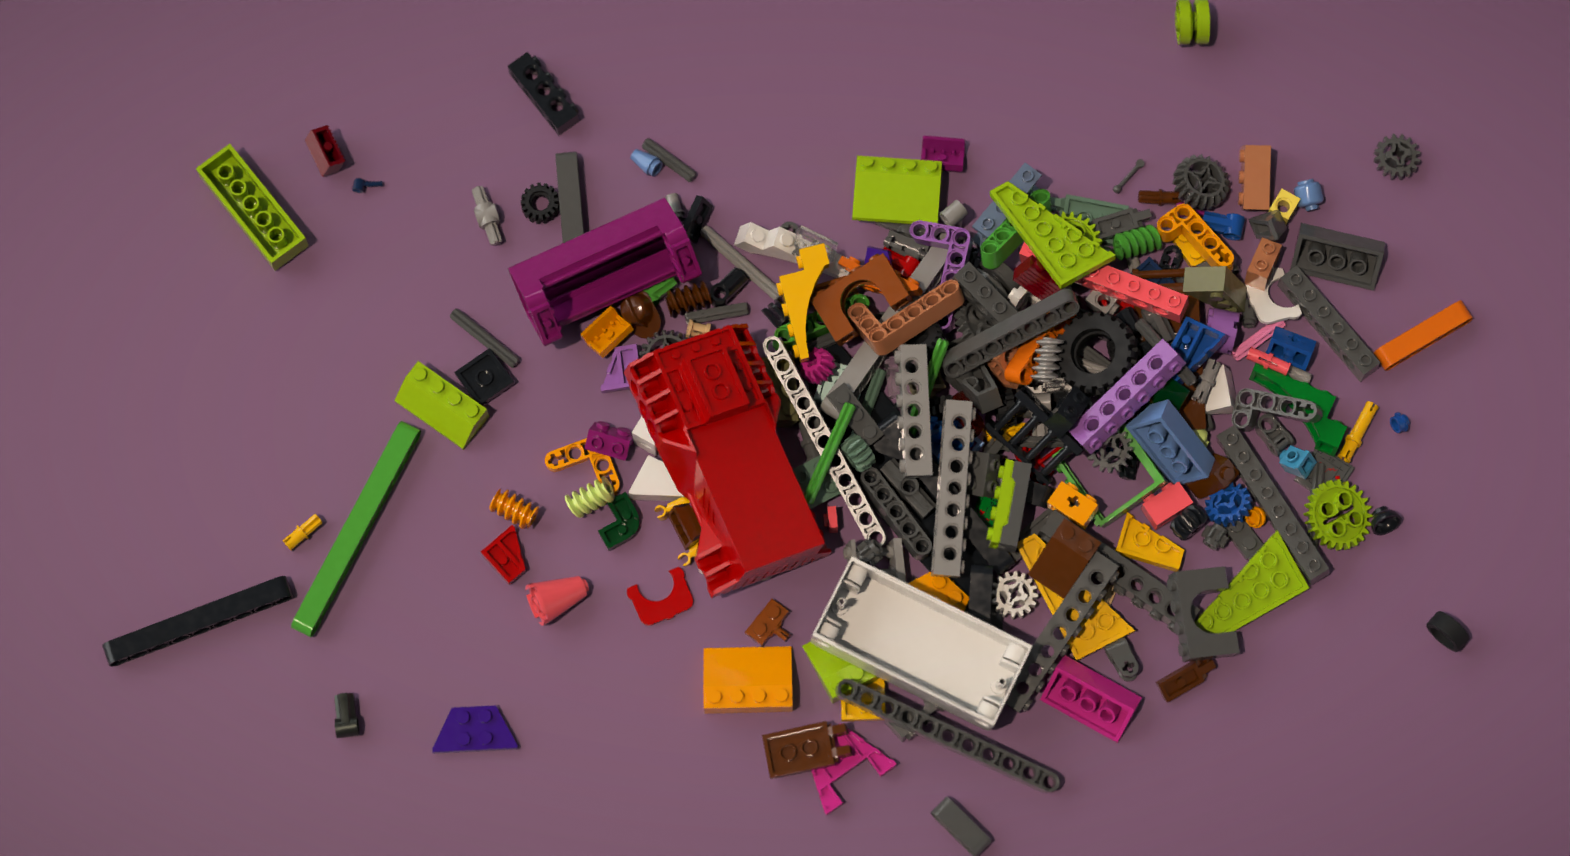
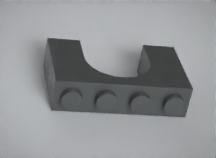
(1194, 642)

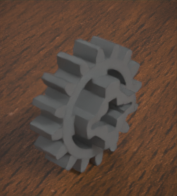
(1403, 150)
(1106, 458)

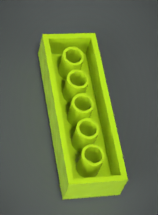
(252, 207)

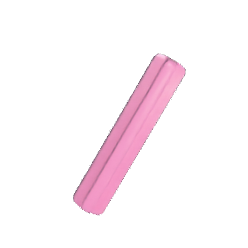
(1255, 340)

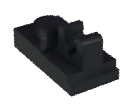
(697, 218)

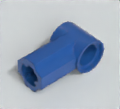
(1228, 225)

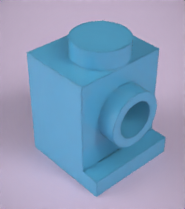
(1293, 460)

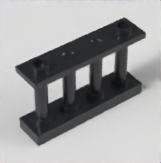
(1040, 415)

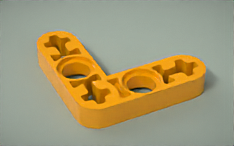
(592, 456)

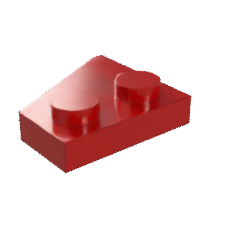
(505, 555)

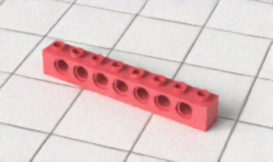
(1131, 290)

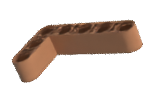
(909, 321)

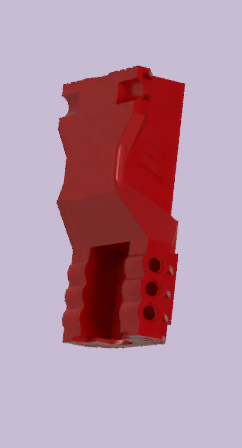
(717, 435)

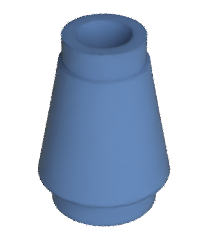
(646, 162)

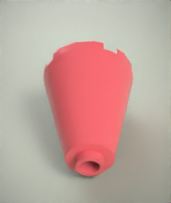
(555, 596)

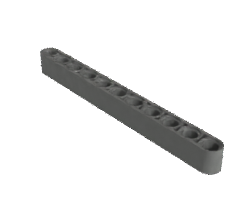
(958, 736)

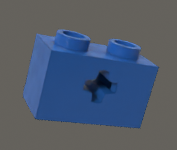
(1291, 347)

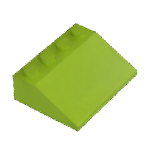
(896, 190)
(833, 669)

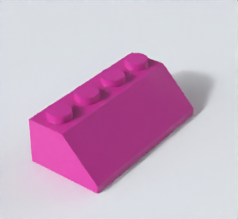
(1090, 698)

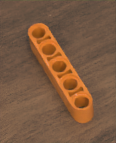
(1423, 335)
(1020, 367)

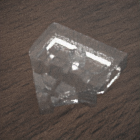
(807, 237)

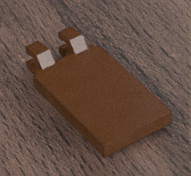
(804, 749)

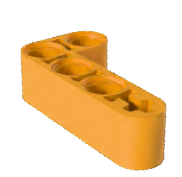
(1198, 241)

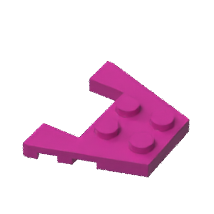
(861, 751)

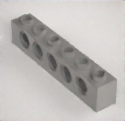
(918, 356)

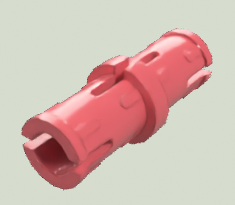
(1281, 367)

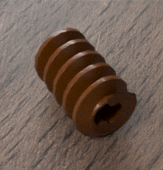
(687, 298)

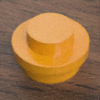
(1256, 517)

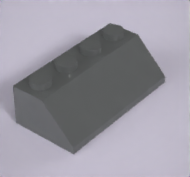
(1338, 256)

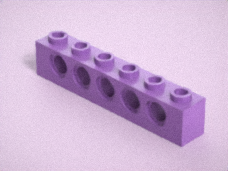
(1130, 386)

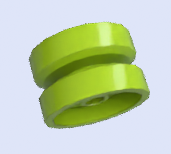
(1192, 22)

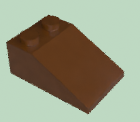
(1064, 558)

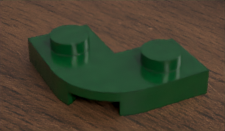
(625, 525)

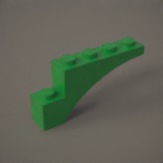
(1326, 432)

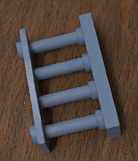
(993, 217)

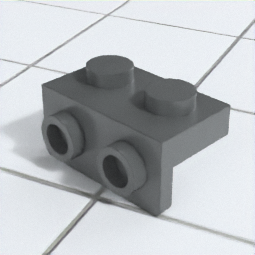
(983, 474)

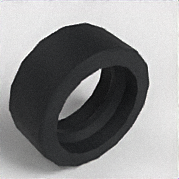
(1447, 631)

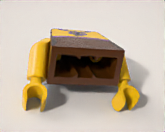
(685, 524)

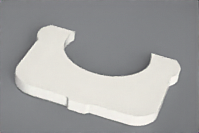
(1265, 309)

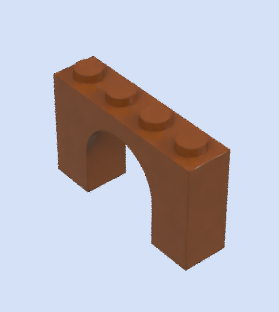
(831, 302)

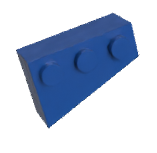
(1196, 344)

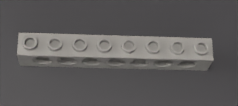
(940, 565)

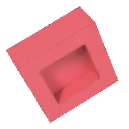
(830, 519)

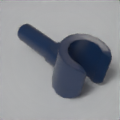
(359, 184)

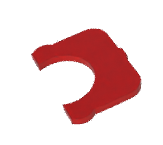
(656, 611)

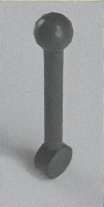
(1139, 164)

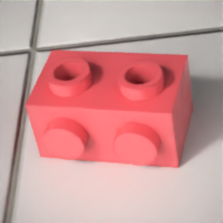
(1166, 505)

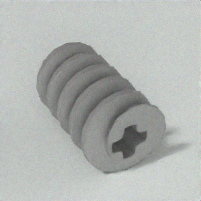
(1047, 359)

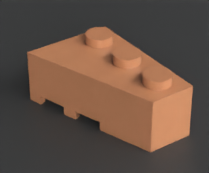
(1254, 177)

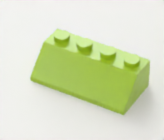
(441, 405)

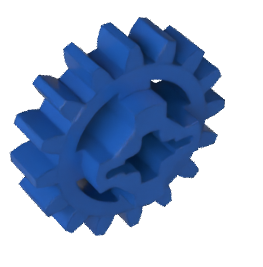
(1229, 505)

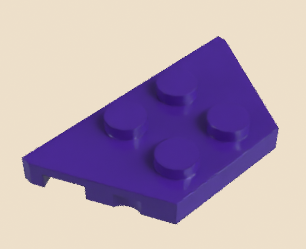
(474, 731)

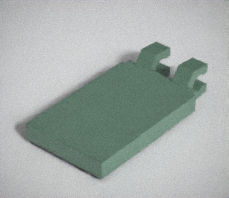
(1087, 207)

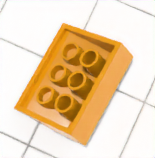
(747, 680)

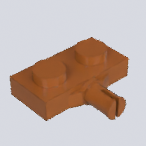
(768, 624)

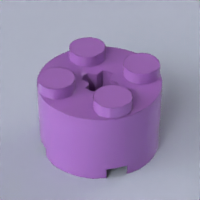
(1225, 322)

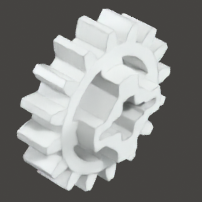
(1021, 598)

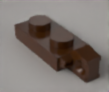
(1184, 678)

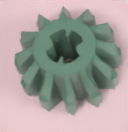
(858, 453)

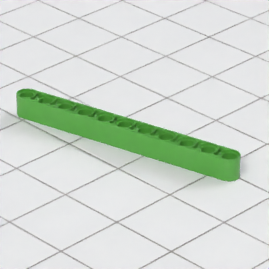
(356, 529)

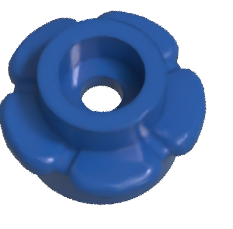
(1399, 422)

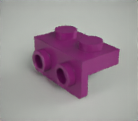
(944, 149)
(609, 440)

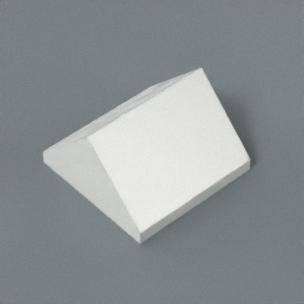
(1222, 395)

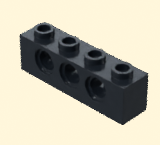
(558, 120)

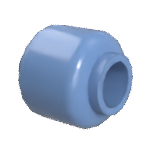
(1309, 194)

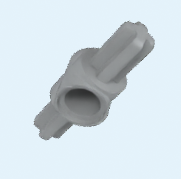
(486, 215)

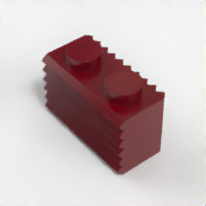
(324, 150)
(1035, 278)

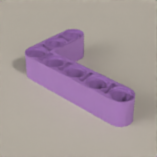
(954, 250)

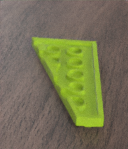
(1054, 241)
(1257, 588)

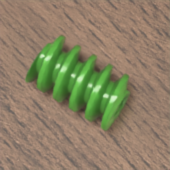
(1136, 241)

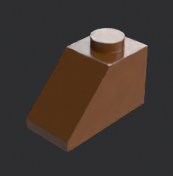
(1221, 475)

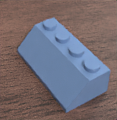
(1171, 443)

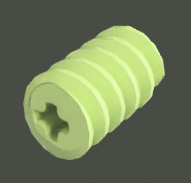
(590, 499)

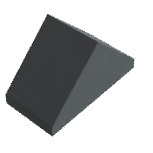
(1268, 225)

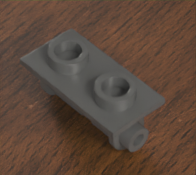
(905, 245)

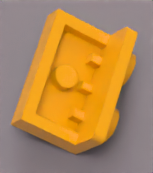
(606, 332)

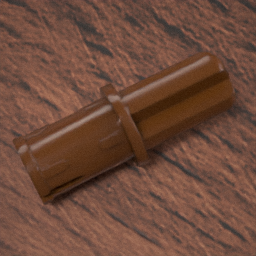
(1158, 197)

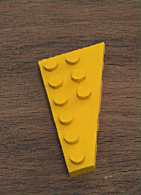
(1102, 626)

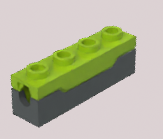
(1010, 505)

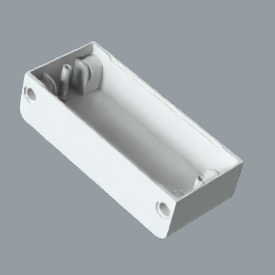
(920, 644)

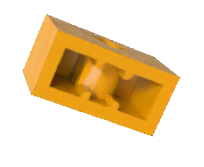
(1068, 493)

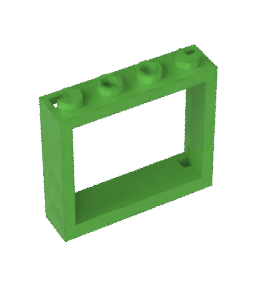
(1152, 469)

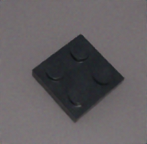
(484, 377)

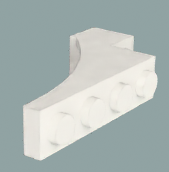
(777, 244)

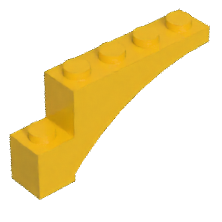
(797, 292)

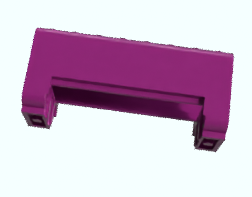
(603, 268)

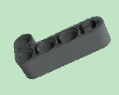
(1277, 409)

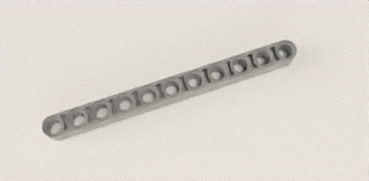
(866, 361)
(816, 434)

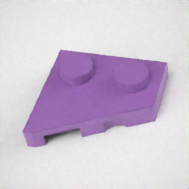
(615, 377)

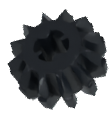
(1188, 522)

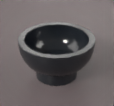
(1385, 520)

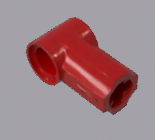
(905, 265)

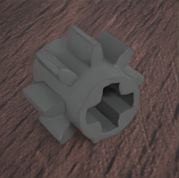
(1215, 536)
(869, 552)

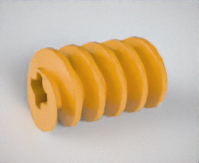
(512, 509)

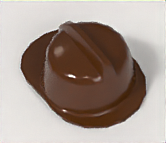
(641, 314)

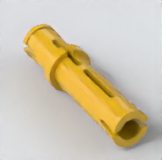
(1353, 439)

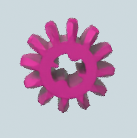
(818, 367)

